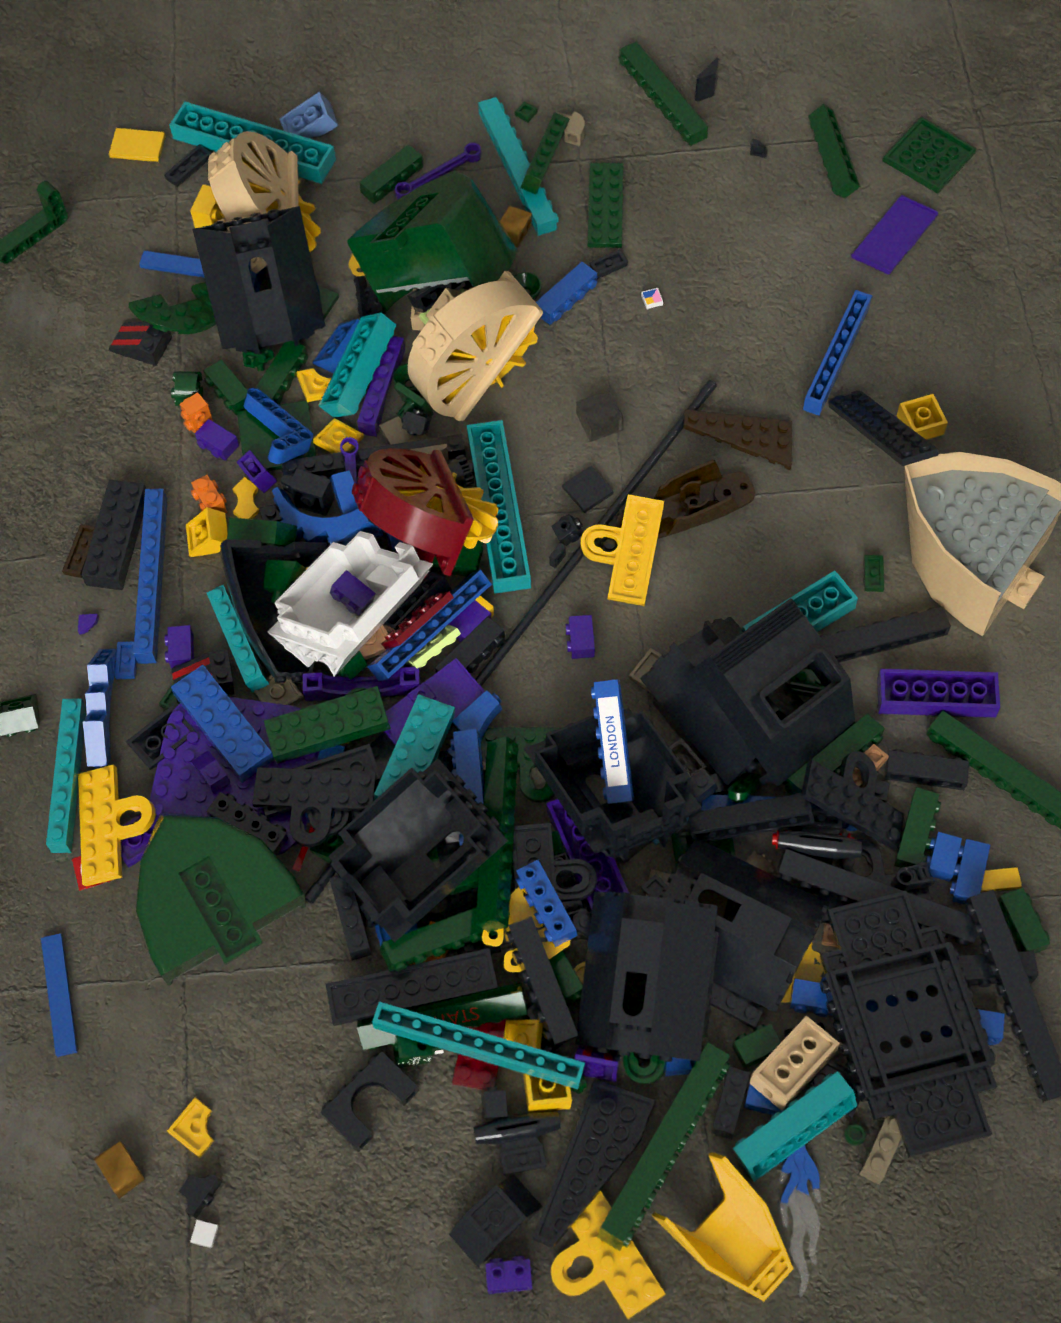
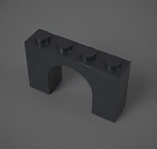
(379, 1073)

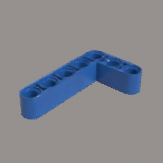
(294, 437)

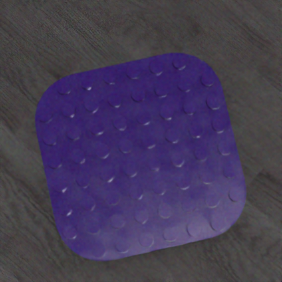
(181, 787)

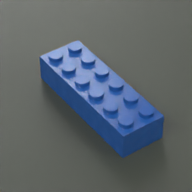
(222, 723)

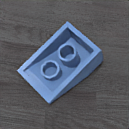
(310, 118)

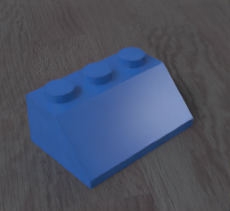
(335, 346)

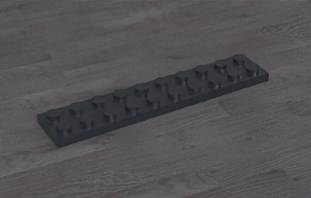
(883, 428)

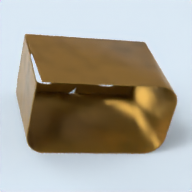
(516, 223)
(119, 1169)

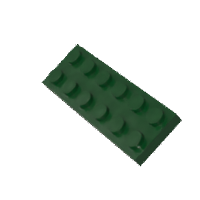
(605, 205)

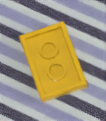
(137, 144)

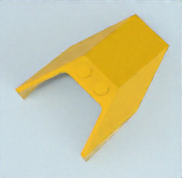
(737, 1237)

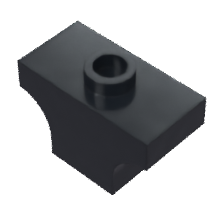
(199, 1193)

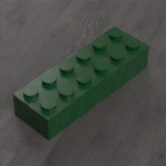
(327, 724)

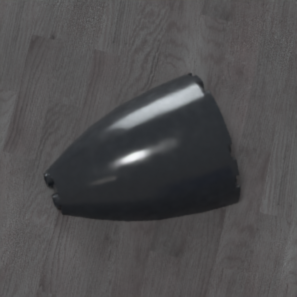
(245, 572)

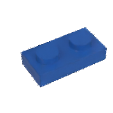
(125, 661)

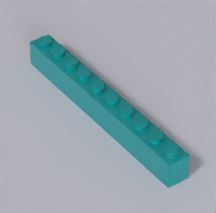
(516, 164)
(478, 1045)

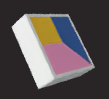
(652, 298)

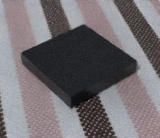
(587, 489)

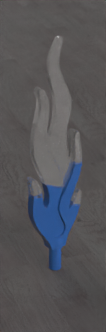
(802, 1208)

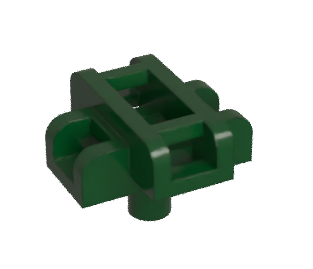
(254, 360)

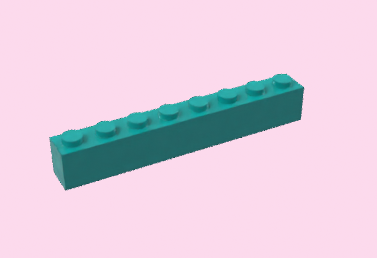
(65, 778)

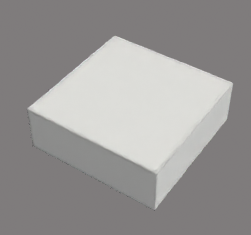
(204, 1233)

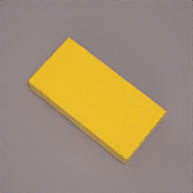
(1001, 880)

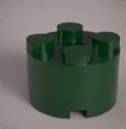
(186, 385)

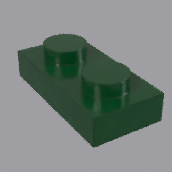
(873, 573)

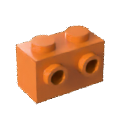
(195, 412)
(207, 494)

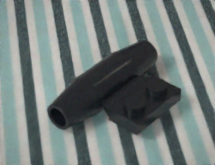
(821, 838)
(519, 1141)

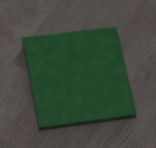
(929, 155)
(258, 437)

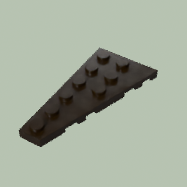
(748, 434)

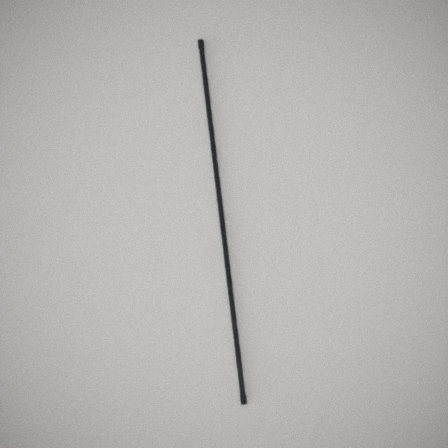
(318, 887)

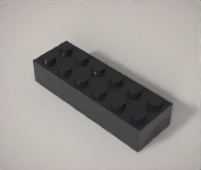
(114, 535)

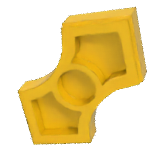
(245, 492)

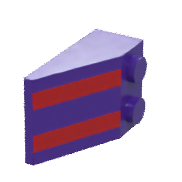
(598, 1064)

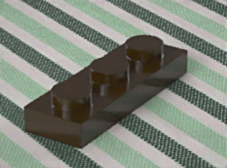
(78, 552)

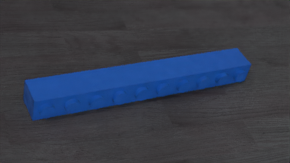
(150, 576)
(808, 997)

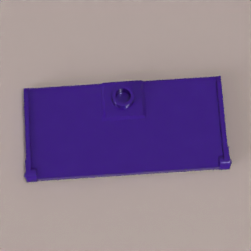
(895, 234)
(450, 685)

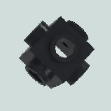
(568, 529)

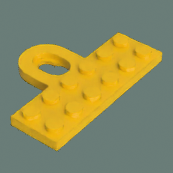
(634, 551)
(101, 826)
(621, 1270)

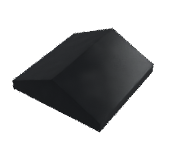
(707, 81)

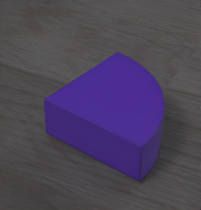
(86, 622)

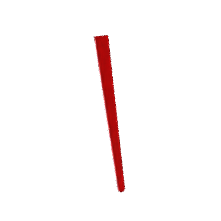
(298, 863)

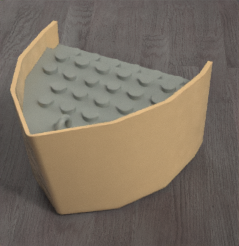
(978, 531)

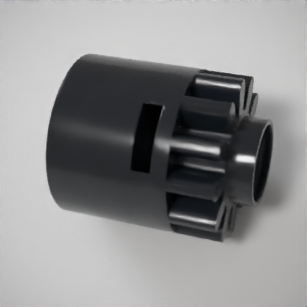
(463, 469)

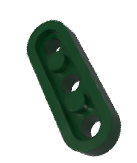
(744, 787)

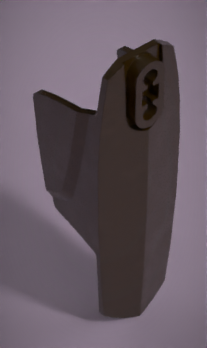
(699, 497)

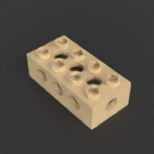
(808, 1048)

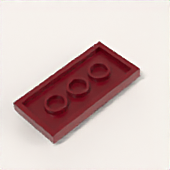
(419, 618)
(474, 1072)

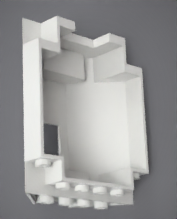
(323, 629)

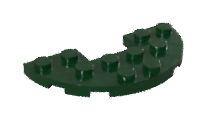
(183, 318)

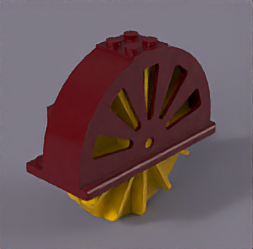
(422, 505)

